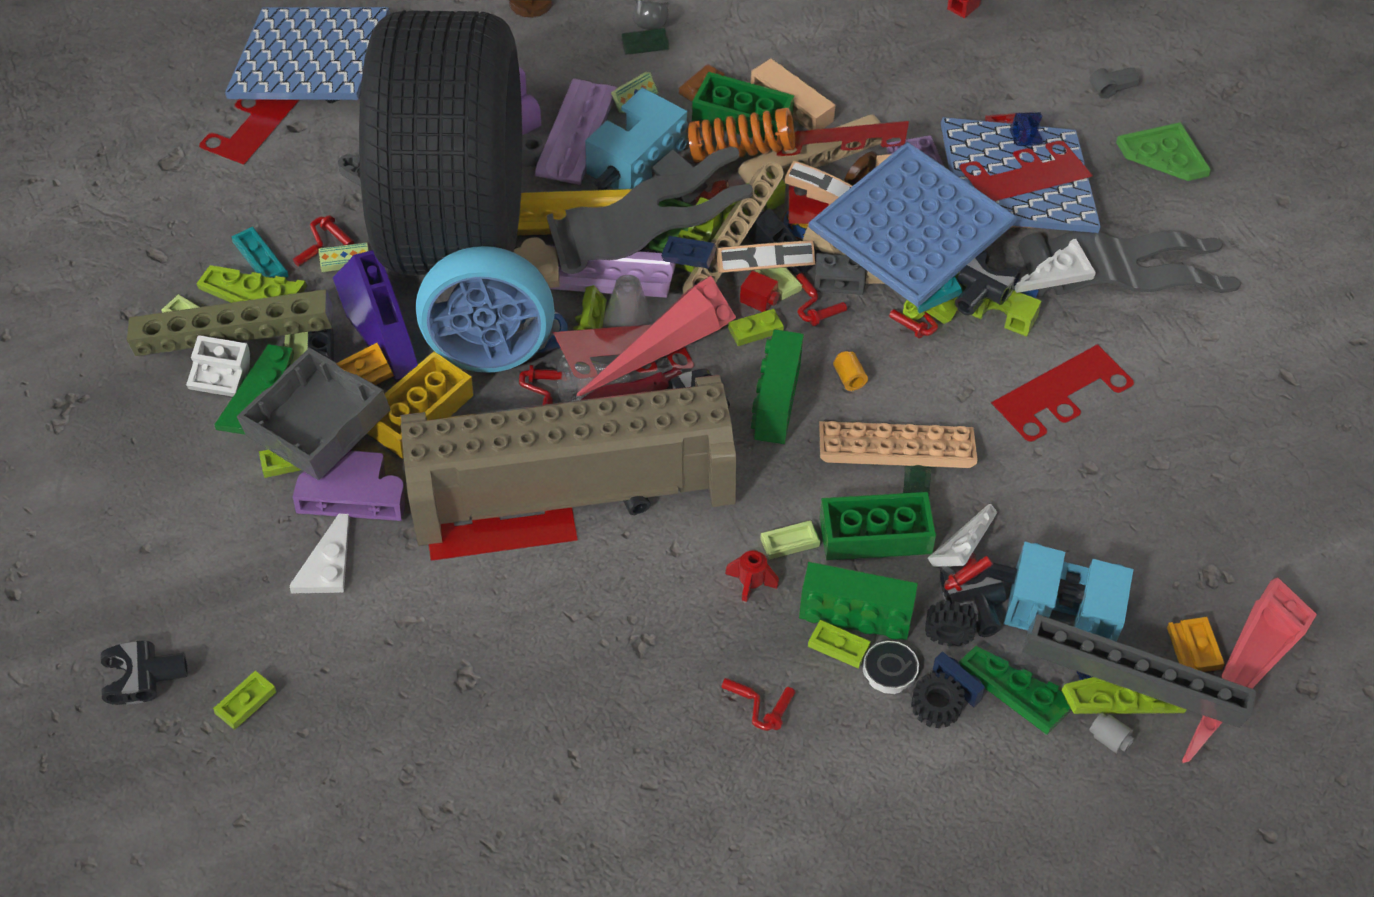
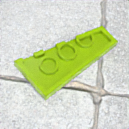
(1100, 696)

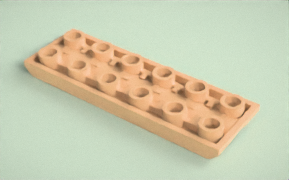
(897, 444)

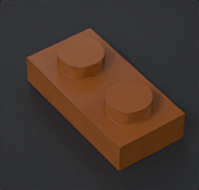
(692, 85)

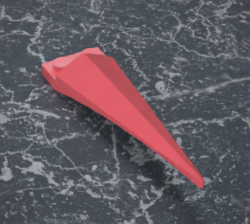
(690, 318)
(1269, 633)

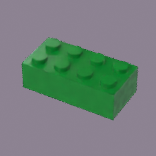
(726, 97)
(777, 386)
(877, 526)
(857, 600)

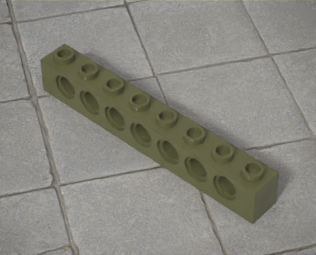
(231, 322)

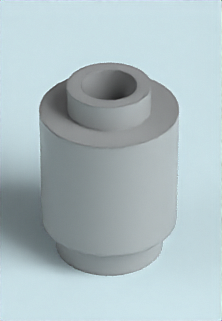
(1112, 733)

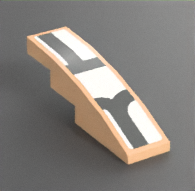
(818, 184)
(765, 256)

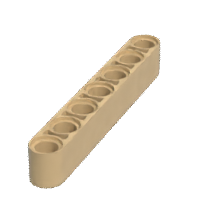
(811, 154)
(740, 221)

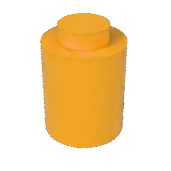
(850, 370)

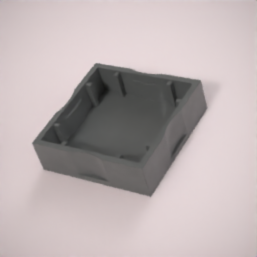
(314, 413)

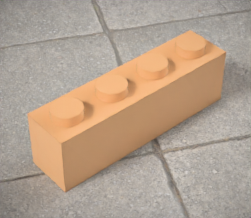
(810, 107)

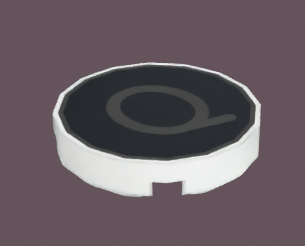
(890, 667)

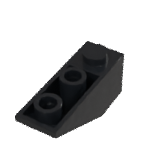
(771, 229)

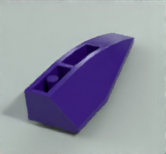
(375, 311)

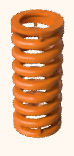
(783, 137)

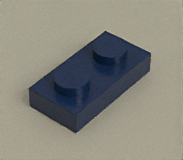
(688, 252)
(969, 683)

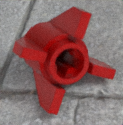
(752, 571)

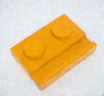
(368, 364)
(1195, 644)

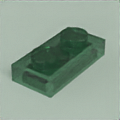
(645, 41)
(917, 479)

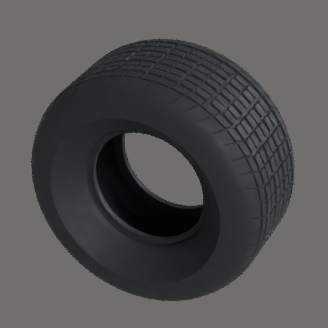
(440, 137)

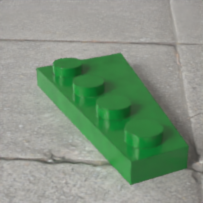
(262, 376)
(1032, 699)

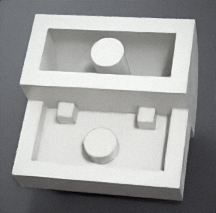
(218, 366)

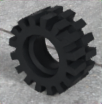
(951, 623)
(941, 686)

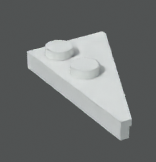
(1063, 268)
(962, 544)
(327, 563)

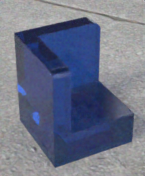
(1025, 129)

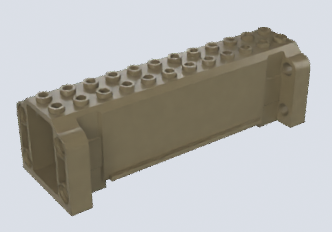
(568, 455)

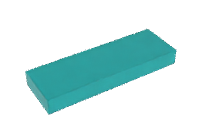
(258, 254)

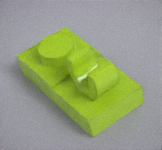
(593, 310)

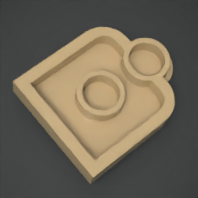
(543, 258)

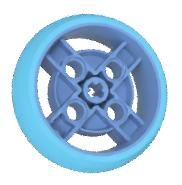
(485, 309)

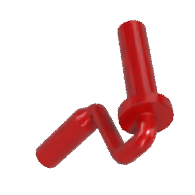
(326, 223)
(812, 315)
(919, 328)
(539, 374)
(971, 570)
(770, 720)

